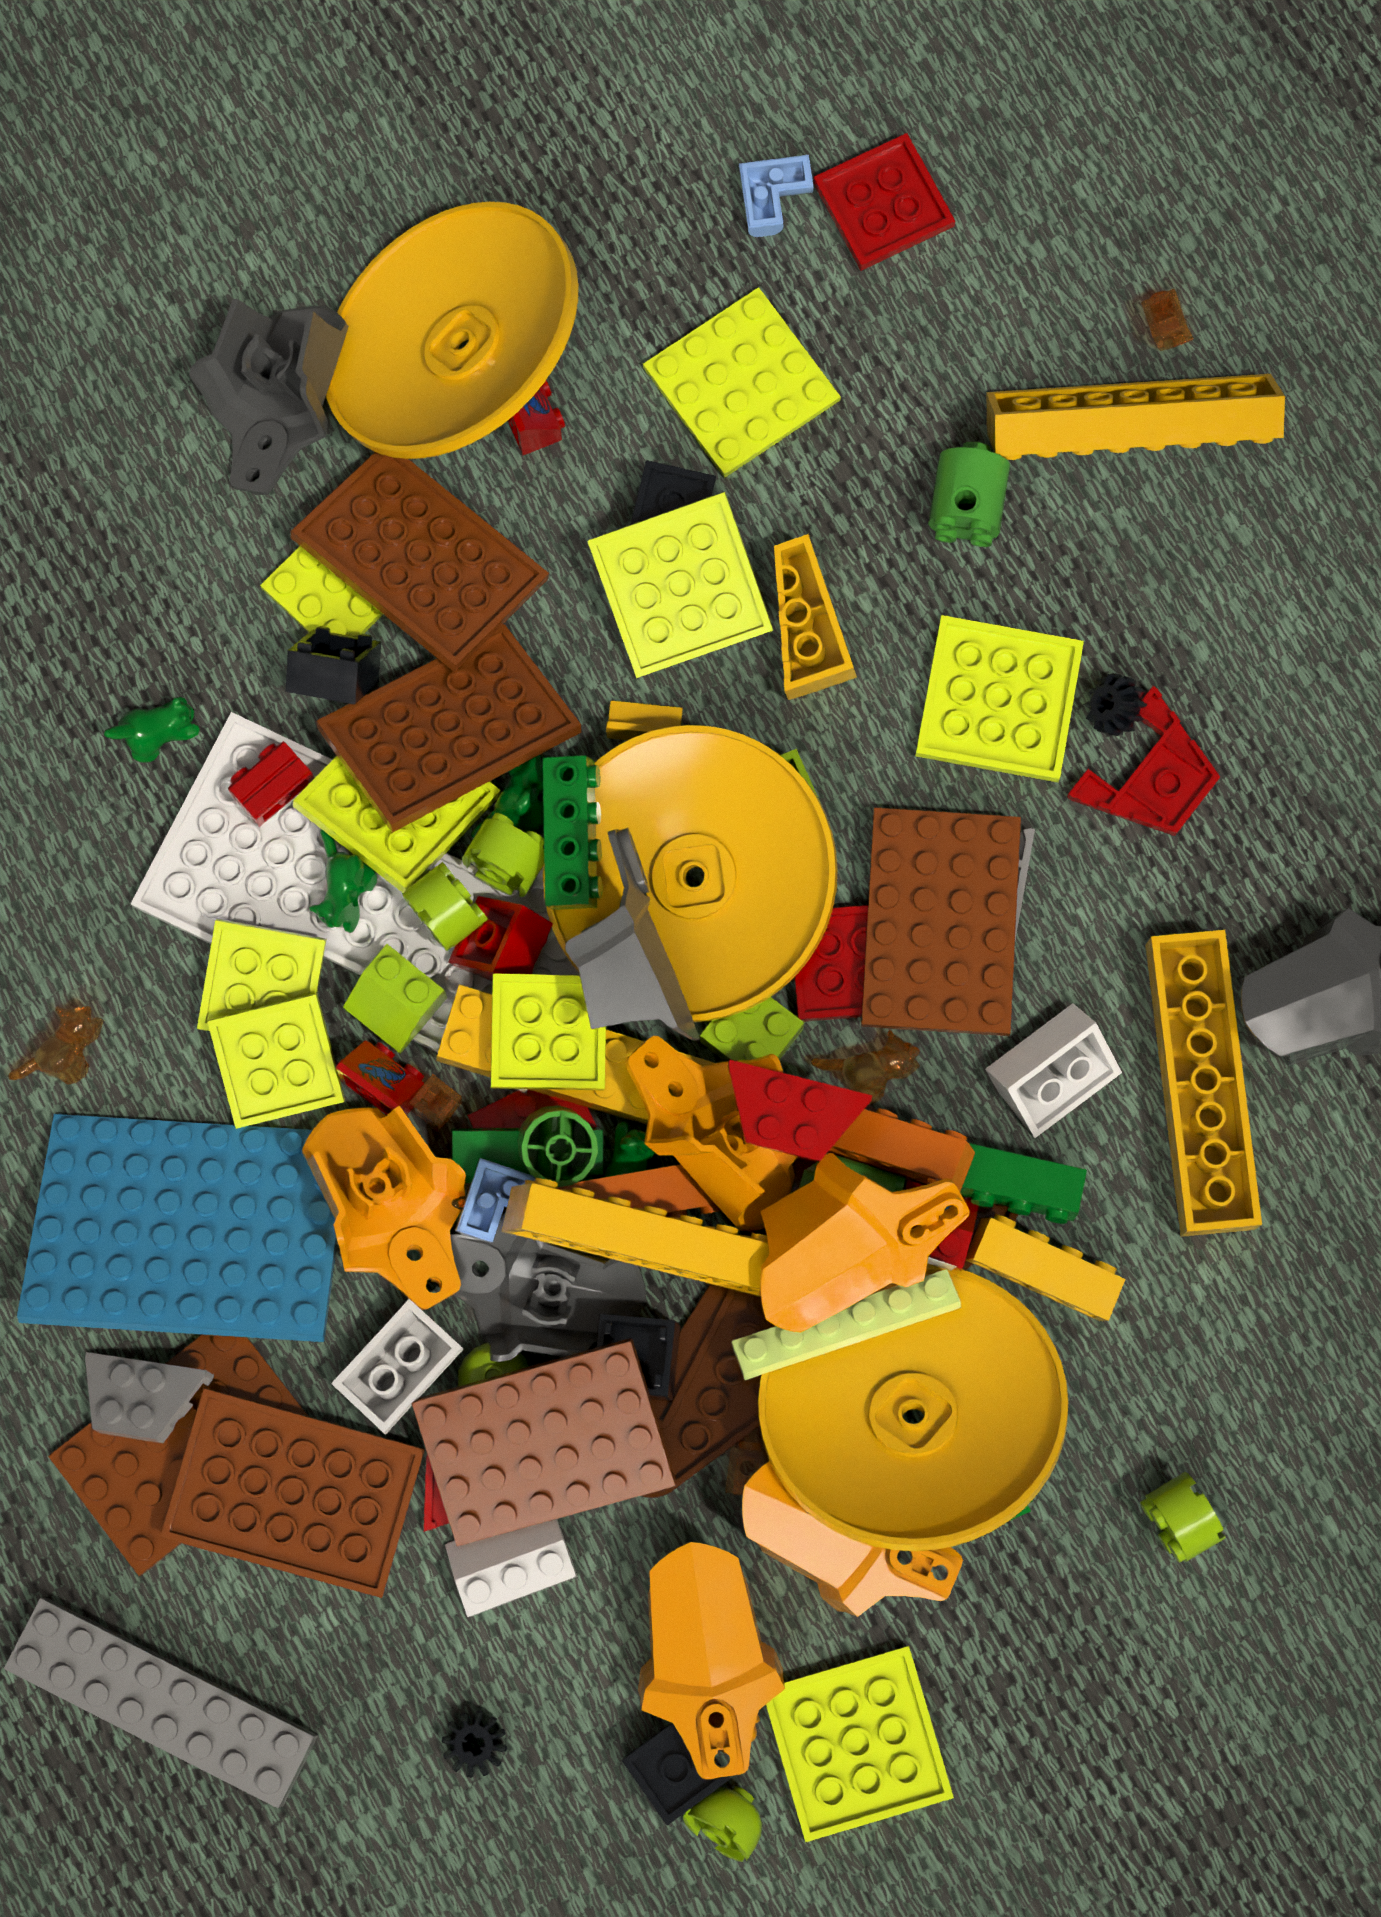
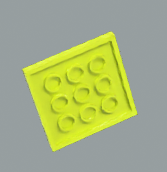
(741, 382)
(680, 584)
(999, 698)
(400, 857)
(858, 1744)

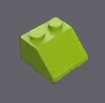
(394, 999)

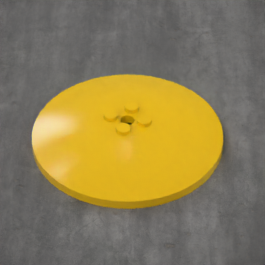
(456, 277)
(763, 851)
(974, 1461)

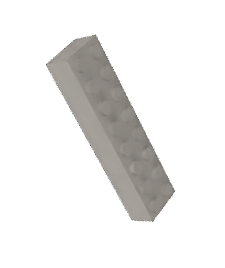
(161, 1702)

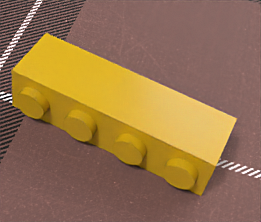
(1044, 1268)

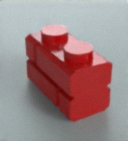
(270, 782)

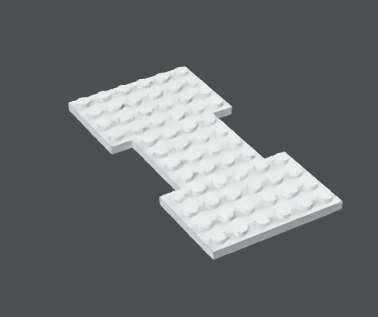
(269, 876)

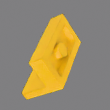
(634, 719)

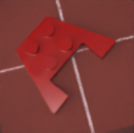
(1164, 785)

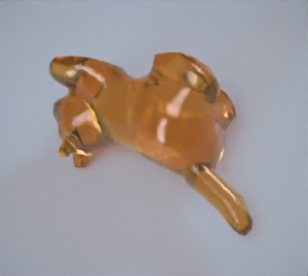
(62, 1052)
(871, 1070)

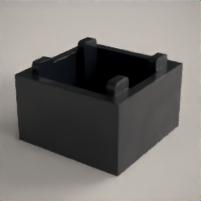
(668, 488)
(333, 666)
(655, 1346)
(669, 1774)

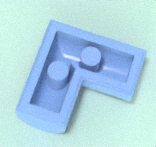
(764, 184)
(487, 1199)

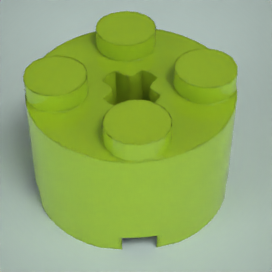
(505, 855)
(444, 906)
(1184, 1517)

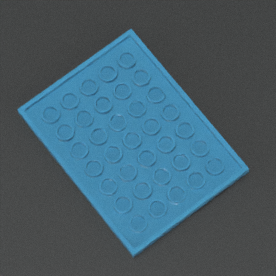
(179, 1231)

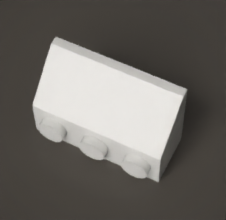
(1054, 1069)
(397, 1366)
(510, 1566)

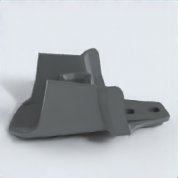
(270, 386)
(624, 960)
(1320, 994)
(541, 1293)

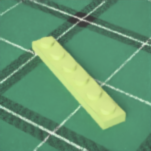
(863, 1320)

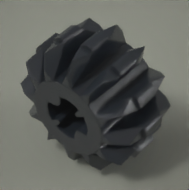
(1115, 704)
(479, 1731)

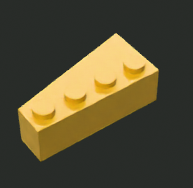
(808, 623)

